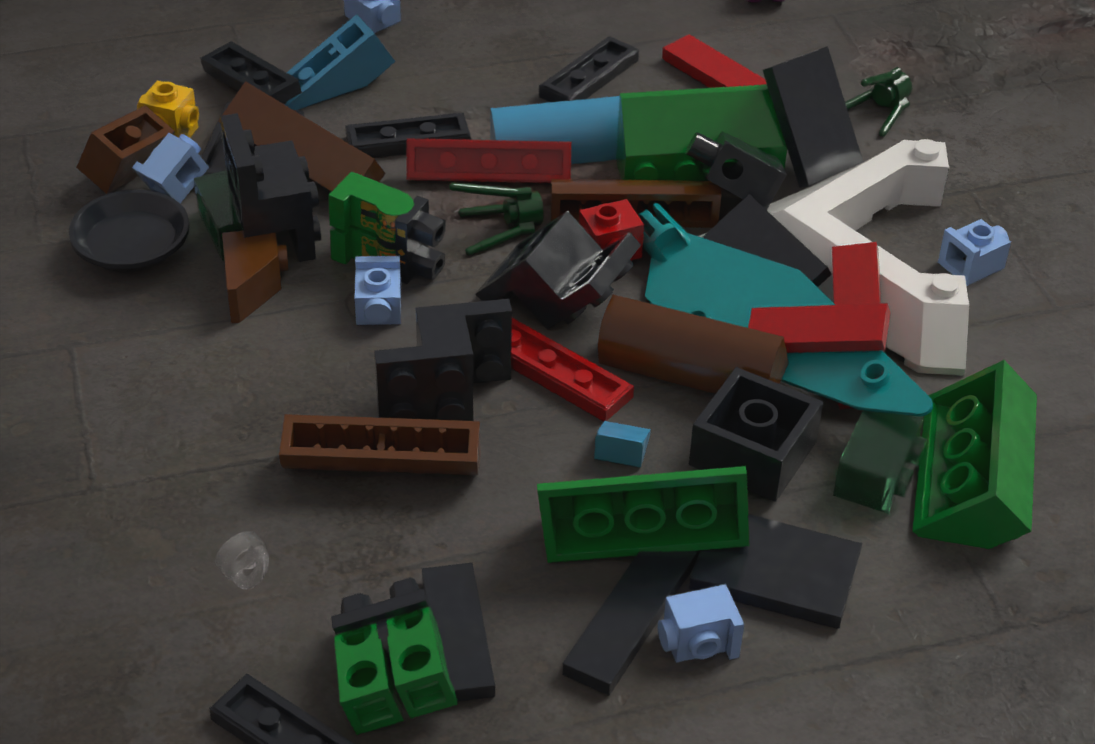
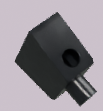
(751, 174)

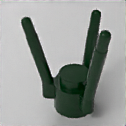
(888, 91)
(522, 209)

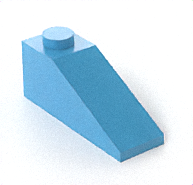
(340, 64)

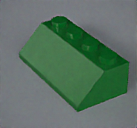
(660, 125)
(978, 461)
(644, 514)

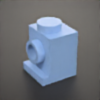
(375, 13)
(172, 167)
(982, 244)
(377, 290)
(701, 624)

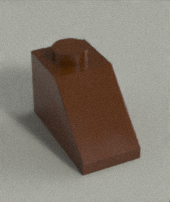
(119, 145)
(252, 271)

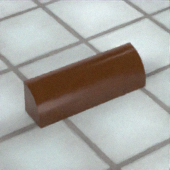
(326, 154)
(686, 201)
(685, 346)
(380, 444)

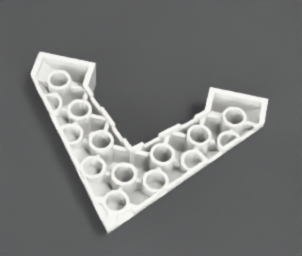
(926, 309)

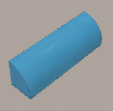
(584, 122)

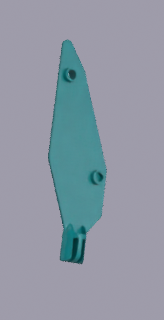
(727, 283)

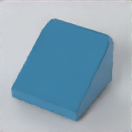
(621, 443)

